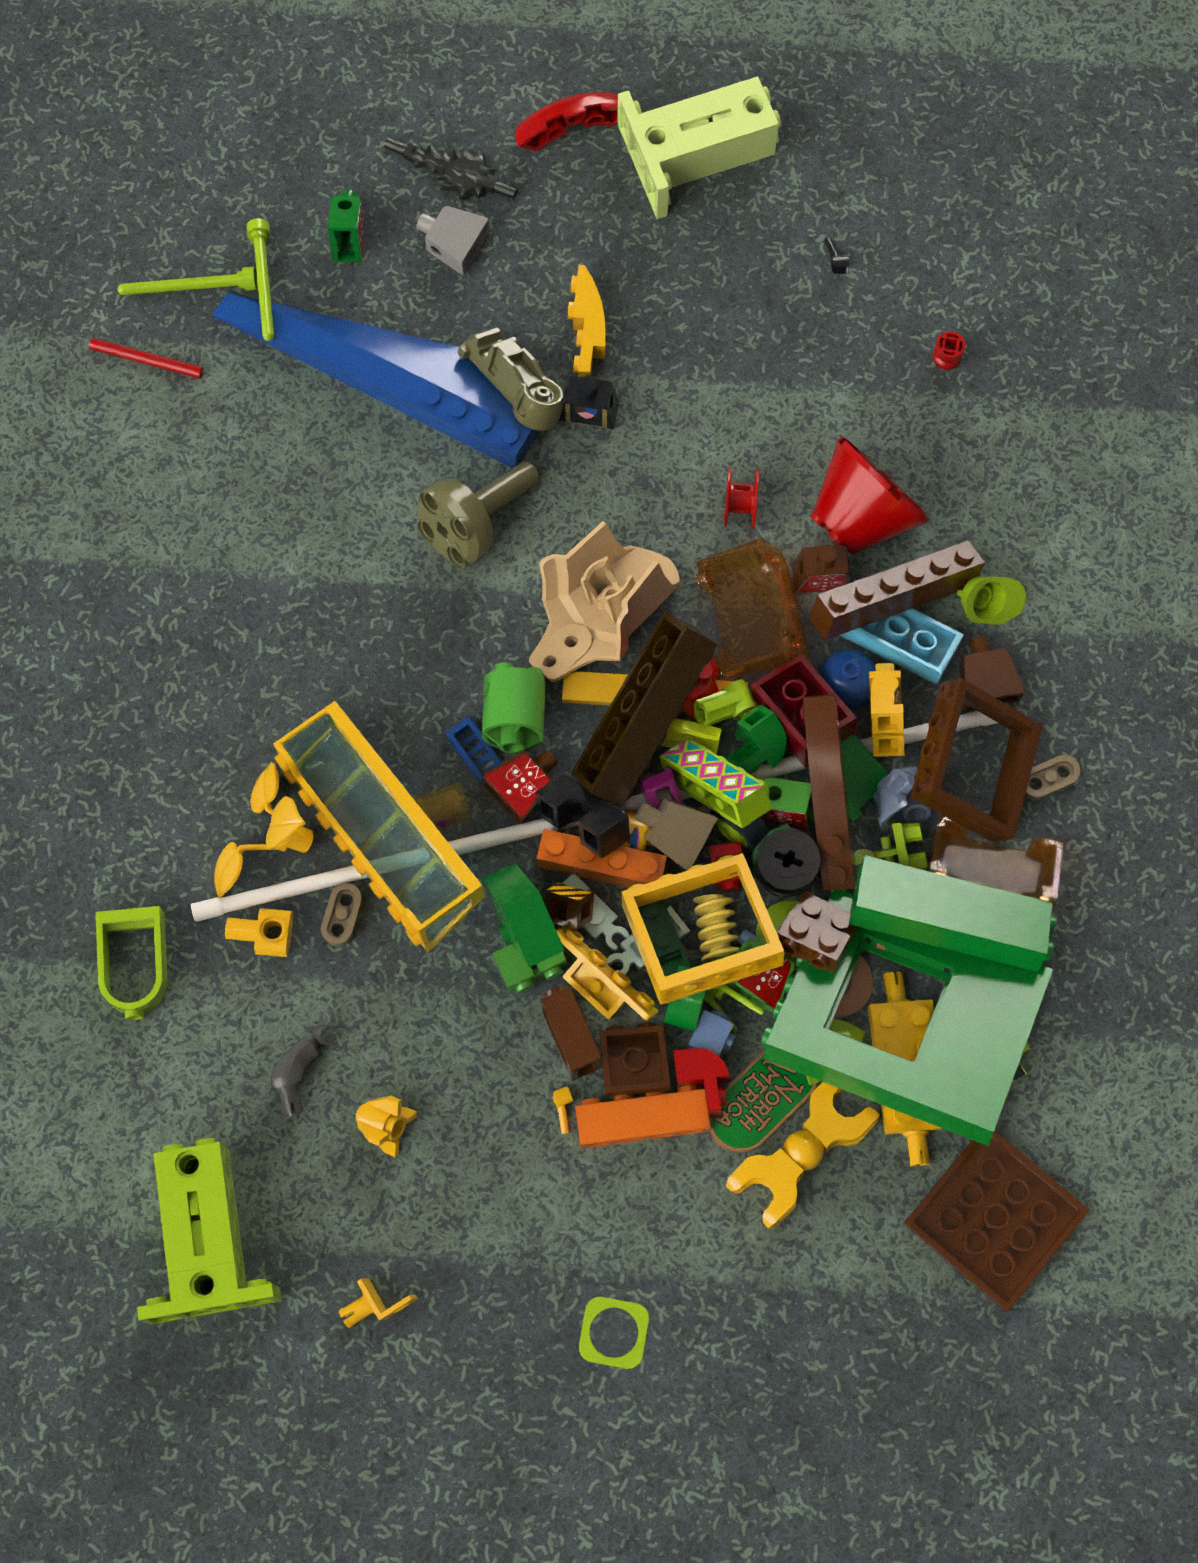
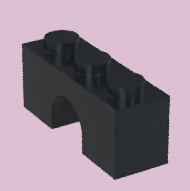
(600, 823)

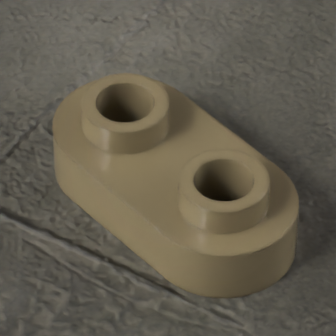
(1048, 777)
(341, 915)

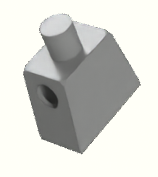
(454, 236)

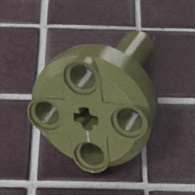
(459, 520)

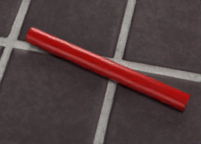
(146, 358)

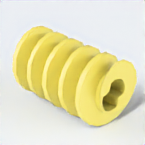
(715, 927)

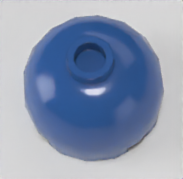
(848, 676)

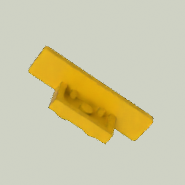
(599, 982)

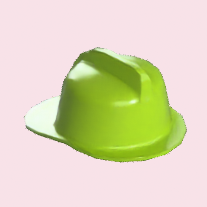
(992, 599)

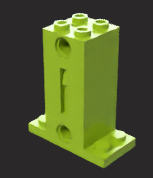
(201, 1237)

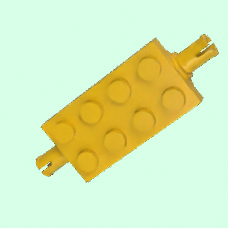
(899, 1030)

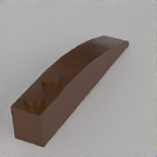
(829, 793)

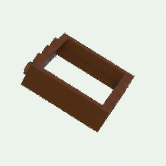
(1015, 770)

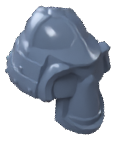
(895, 801)

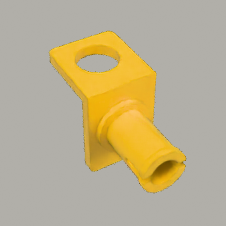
(371, 1303)

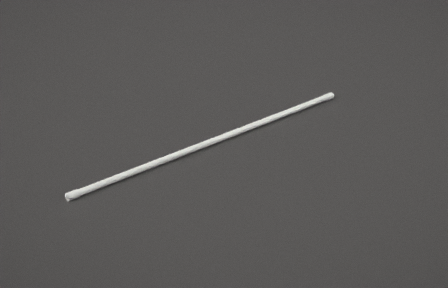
(219, 906)

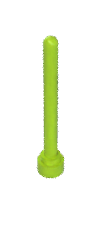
(259, 232)
(243, 279)

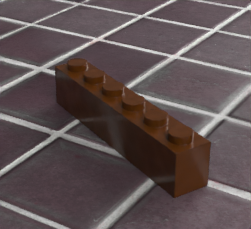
(895, 590)

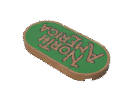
(758, 1104)

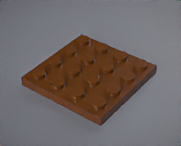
(996, 1219)

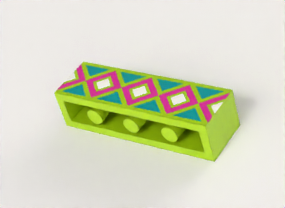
(717, 782)

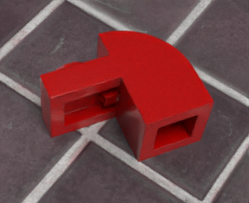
(704, 1069)

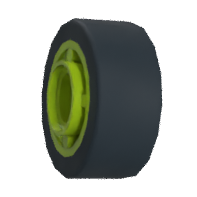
(748, 836)

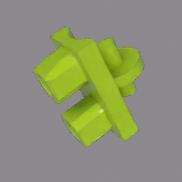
(903, 834)

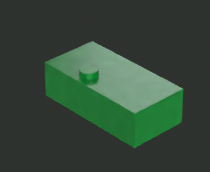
(522, 915)

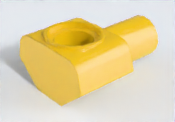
(257, 929)

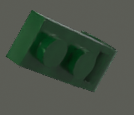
(664, 937)

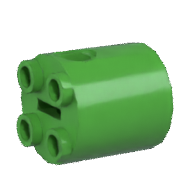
(513, 708)

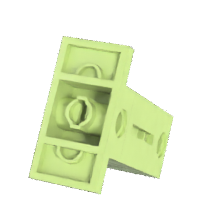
(697, 136)

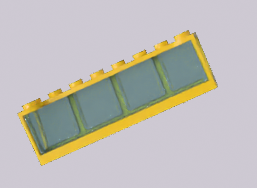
(379, 825)

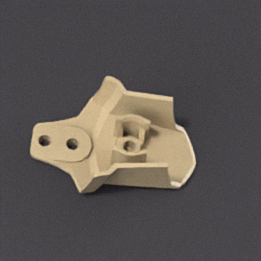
(597, 601)

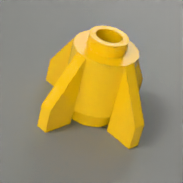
(384, 1122)

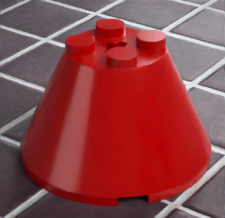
(861, 502)

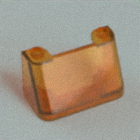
(753, 608)
(1000, 867)

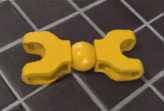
(802, 1152)

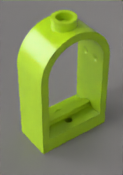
(124, 921)

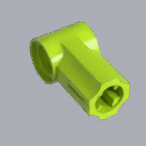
(732, 701)

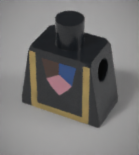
(590, 402)

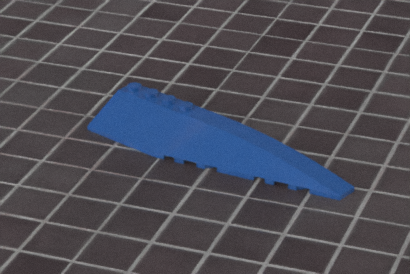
(397, 369)

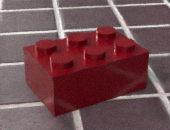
(783, 694)

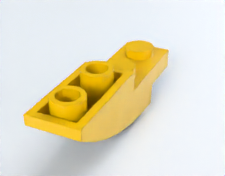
(587, 320)

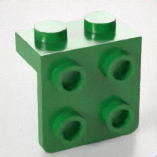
(861, 774)

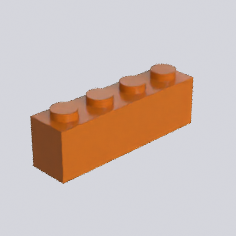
(621, 867)
(642, 1118)

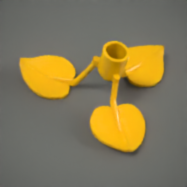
(284, 830)

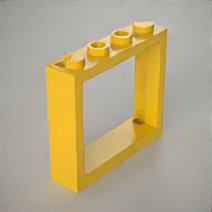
(716, 972)

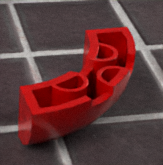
(553, 119)

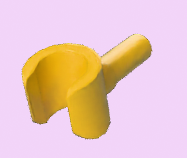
(562, 1097)

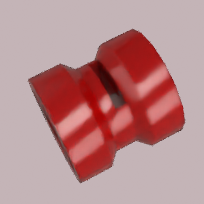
(946, 357)

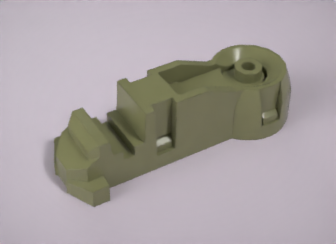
(517, 376)

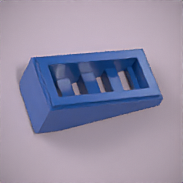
(465, 756)

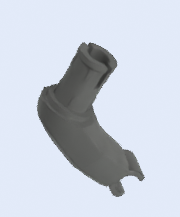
(291, 1066)

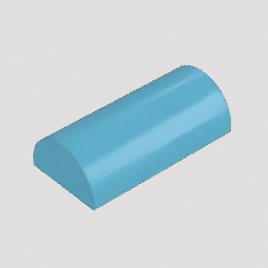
(910, 642)

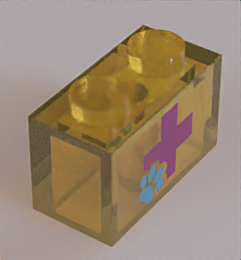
(445, 806)

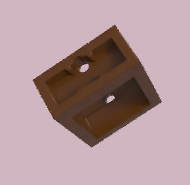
(570, 1032)

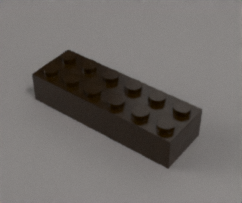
(644, 709)

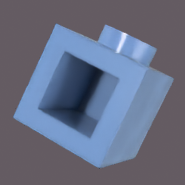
(713, 1033)

